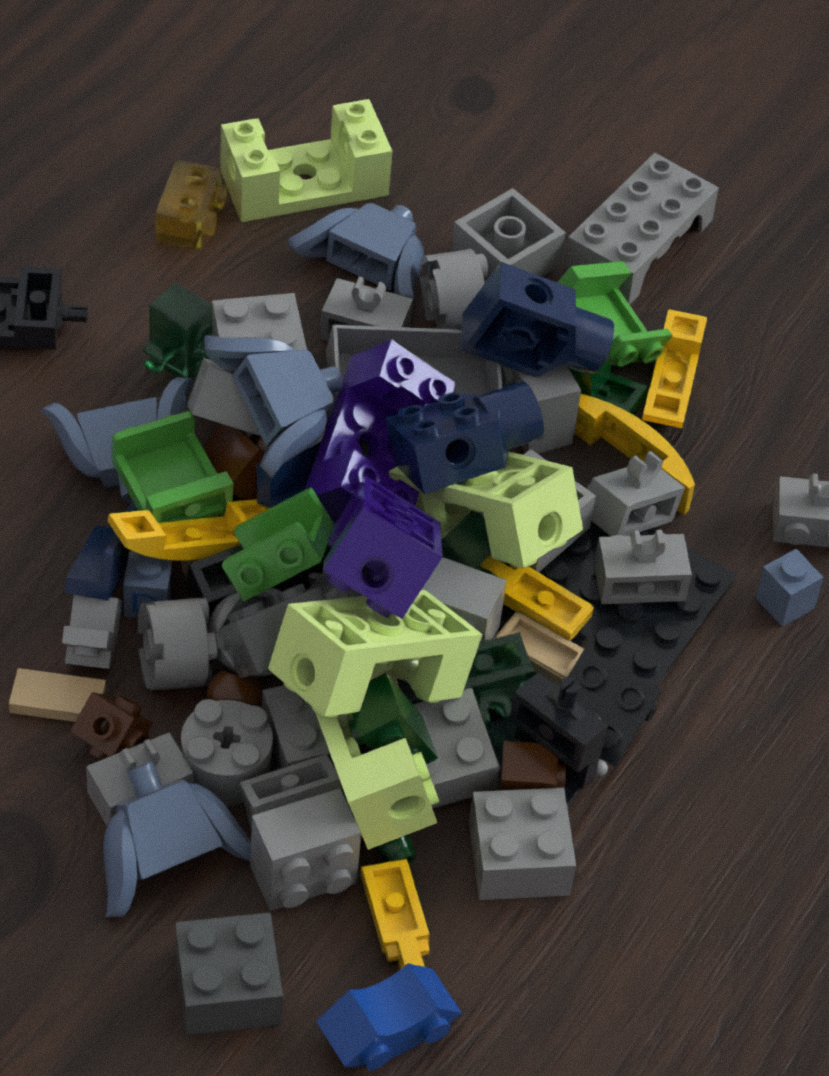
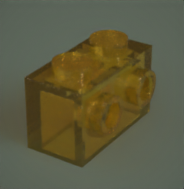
(189, 204)

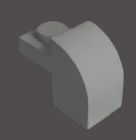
(92, 631)

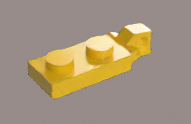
(541, 598)
(396, 912)

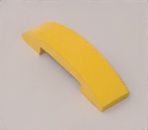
(675, 370)
(632, 438)
(184, 538)

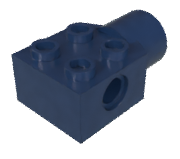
(533, 325)
(463, 434)

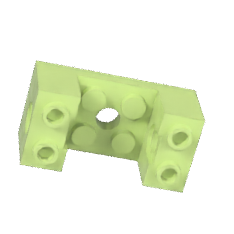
(343, 168)
(524, 506)
(333, 645)
(384, 787)

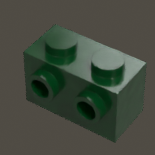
(389, 717)

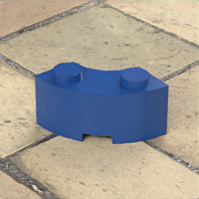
(389, 1017)

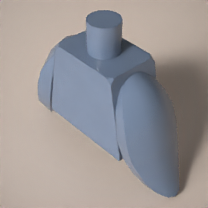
(367, 243)
(280, 390)
(93, 450)
(162, 830)

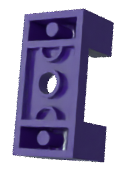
(373, 388)
(391, 540)

